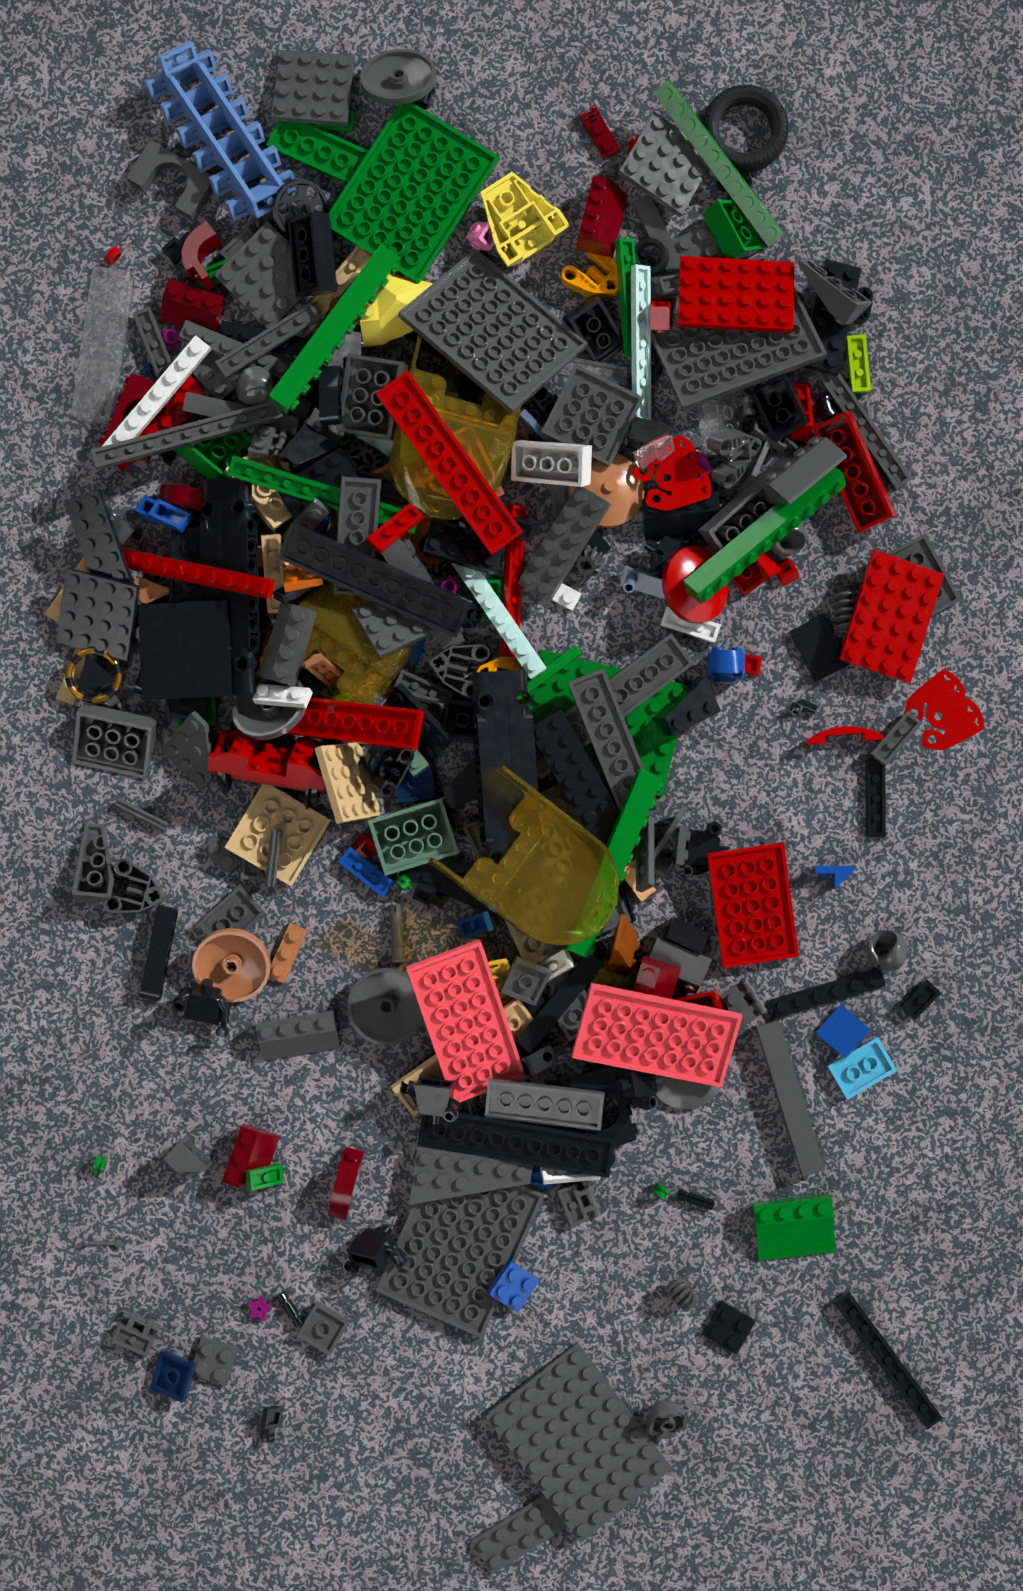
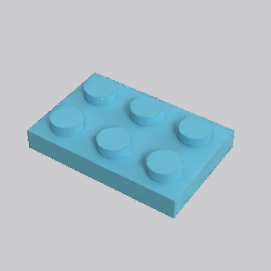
(862, 1068)

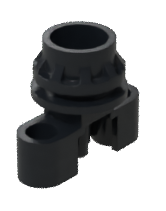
(388, 768)

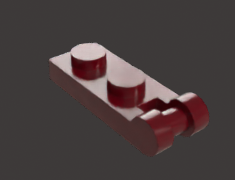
(599, 133)

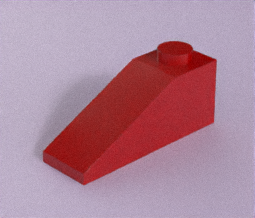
(805, 431)

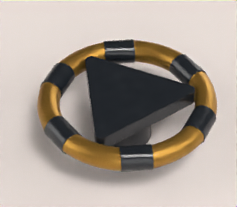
(93, 676)

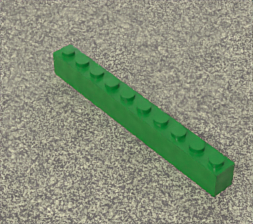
(334, 328)
(760, 538)
(626, 835)

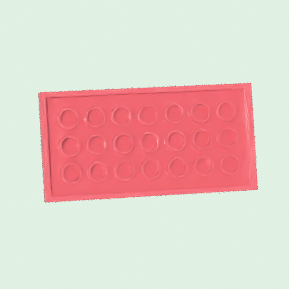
(465, 1019)
(656, 1035)

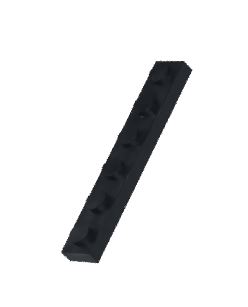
(827, 992)

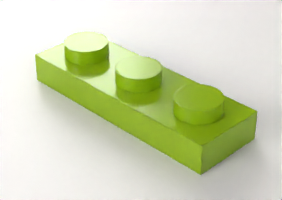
(858, 363)

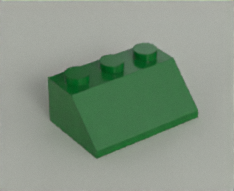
(732, 230)

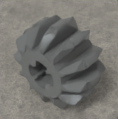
(595, 559)
(682, 1293)

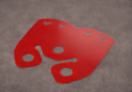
(684, 481)
(954, 709)

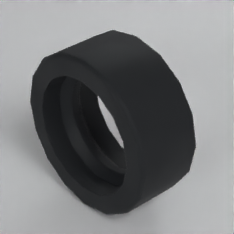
(664, 254)

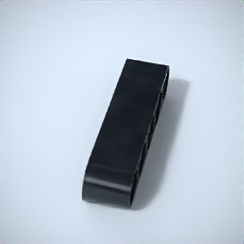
(159, 952)

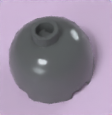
(666, 1419)

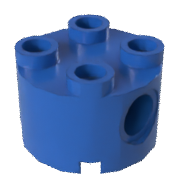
(726, 664)

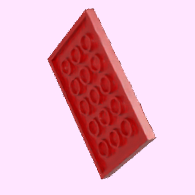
(736, 294)
(891, 616)
(752, 904)

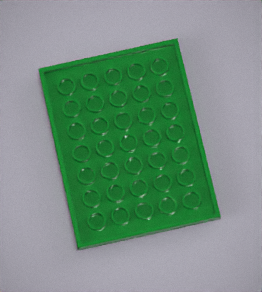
(412, 189)
(652, 746)

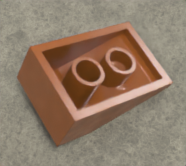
(622, 948)

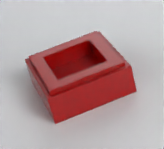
(752, 664)

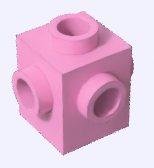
(480, 236)

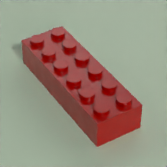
(864, 489)

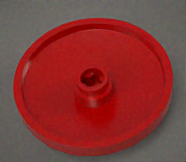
(678, 568)

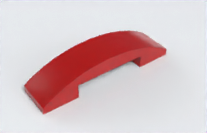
(866, 734)

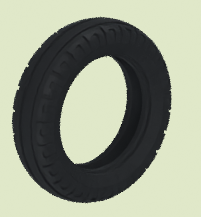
(769, 105)

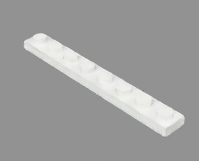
(161, 392)

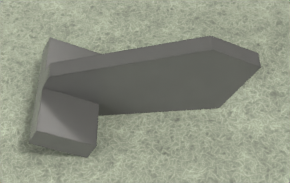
(760, 431)
(662, 862)

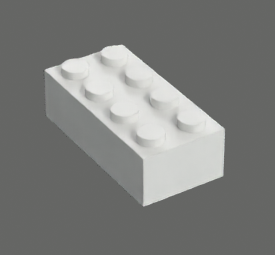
(551, 463)

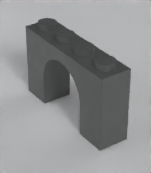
(156, 159)

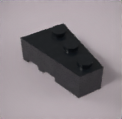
(689, 708)

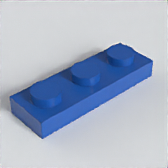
(366, 872)

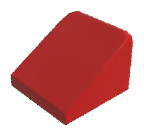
(787, 573)
(364, 846)

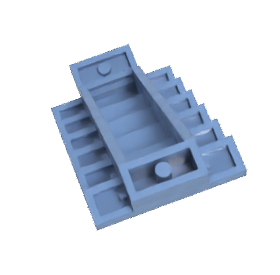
(184, 65)

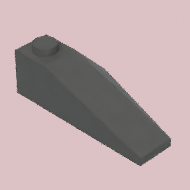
(841, 302)
(94, 870)

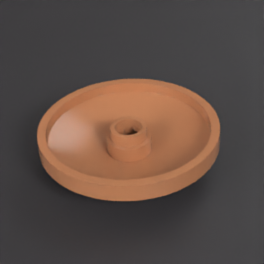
(618, 488)
(234, 963)

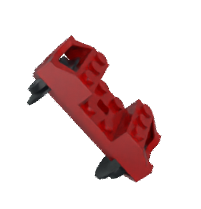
(268, 764)

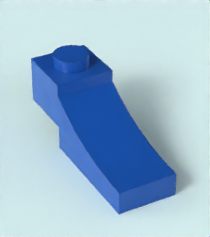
(162, 513)

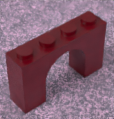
(134, 390)

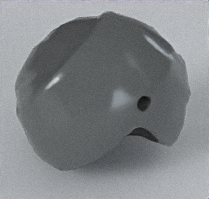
(254, 385)
(792, 543)
(887, 950)

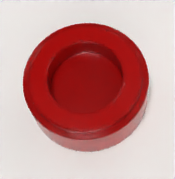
(113, 255)

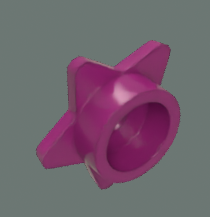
(171, 333)
(449, 582)
(254, 1308)

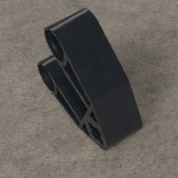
(330, 395)

